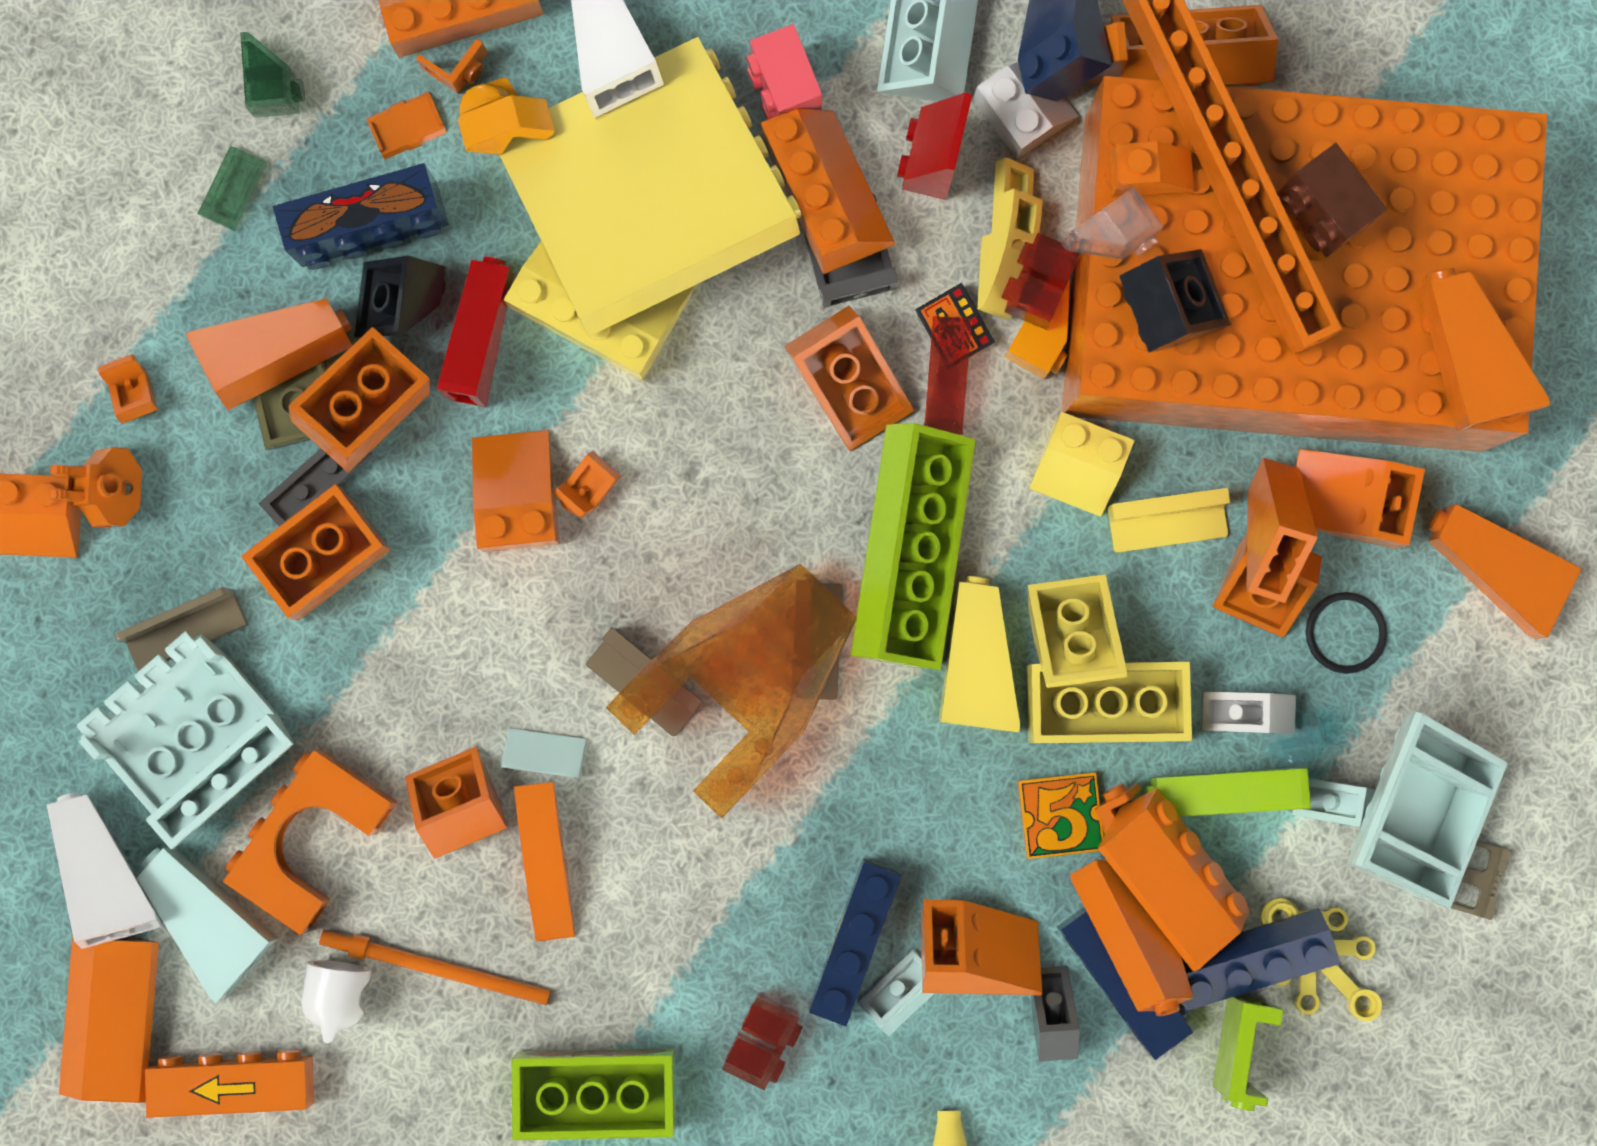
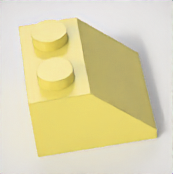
(1081, 464)

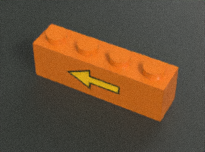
(229, 1085)

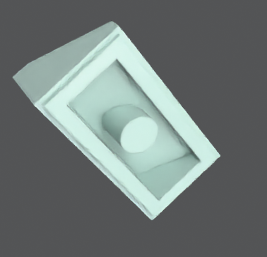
(544, 753)
(896, 994)

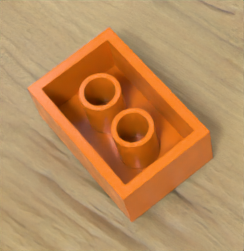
(359, 399)
(316, 553)

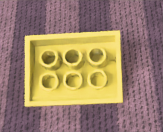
(627, 344)

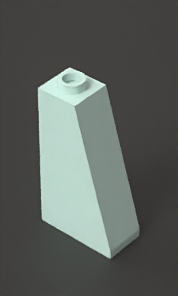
(205, 922)

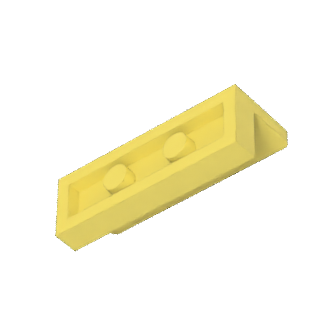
(1168, 520)

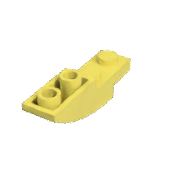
(1014, 222)

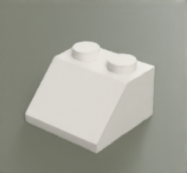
(1017, 117)

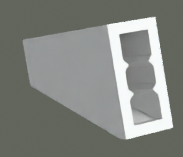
(612, 55)
(96, 878)

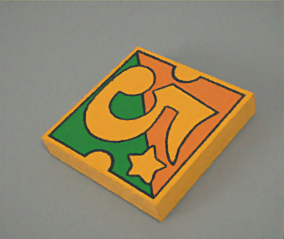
(1060, 815)

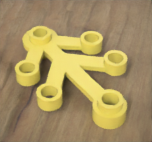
(1334, 974)

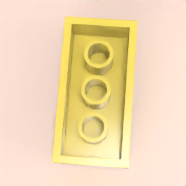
(1142, 707)

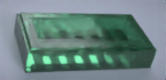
(232, 188)

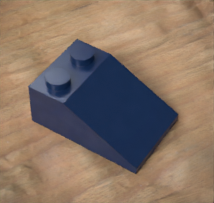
(1061, 47)

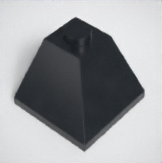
(398, 294)

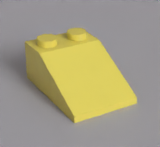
(1075, 631)

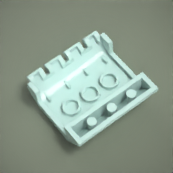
(186, 735)

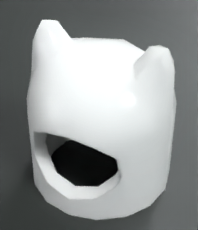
(333, 995)

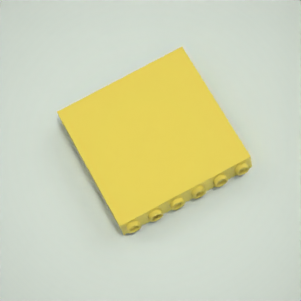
(651, 190)

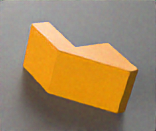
(495, 124)

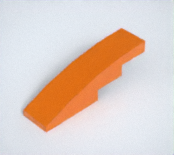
(544, 861)

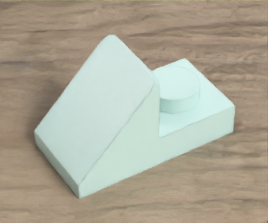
(1337, 803)

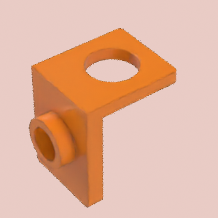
(466, 70)

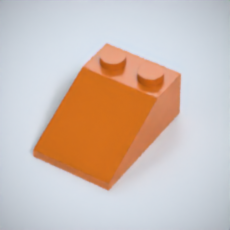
(849, 377)
(514, 491)

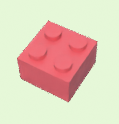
(783, 73)

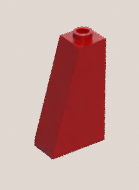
(476, 333)

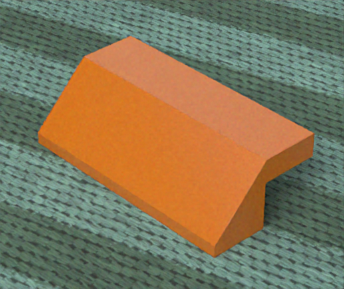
(109, 1020)

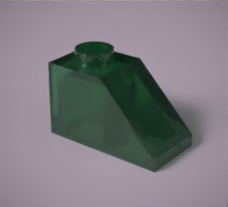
(268, 81)

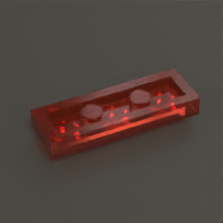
(948, 373)

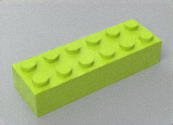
(913, 546)

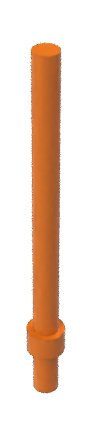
(361, 947)

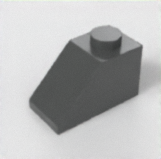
(1055, 1016)

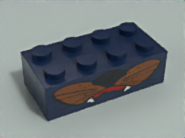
(361, 217)

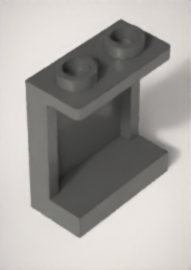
(855, 280)

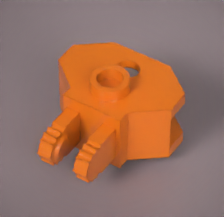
(101, 487)

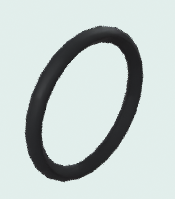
(1381, 626)

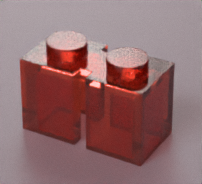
(1040, 282)
(754, 1060)

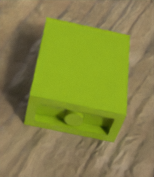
(1236, 1049)

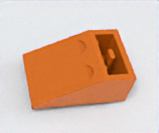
(1361, 497)
(978, 950)

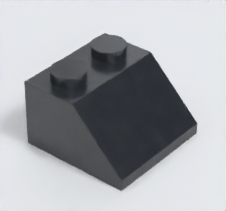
(1174, 299)

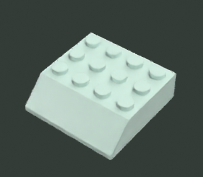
(1427, 810)

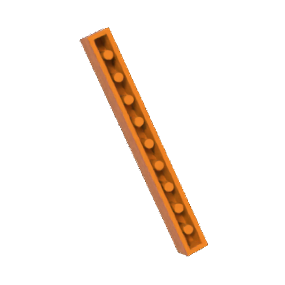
(1235, 172)

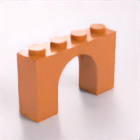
(261, 869)

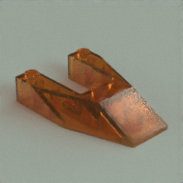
(761, 662)

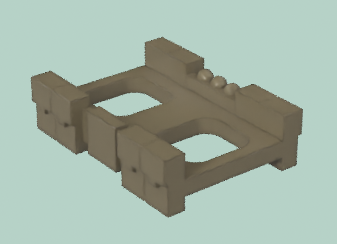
(1486, 881)

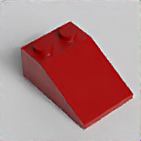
(935, 146)

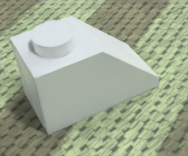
(1249, 712)

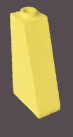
(978, 665)

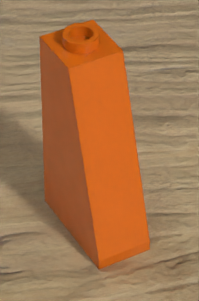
(268, 348)
(1476, 354)
(1277, 530)
(1506, 568)
(1134, 942)

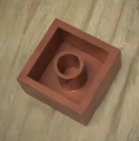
(1330, 201)

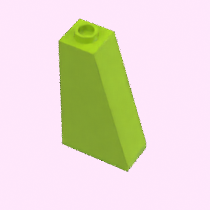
(1236, 791)

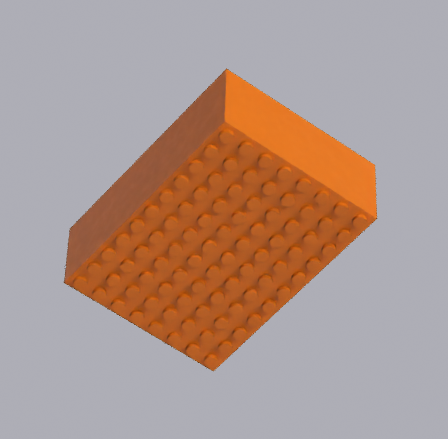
(1456, 196)

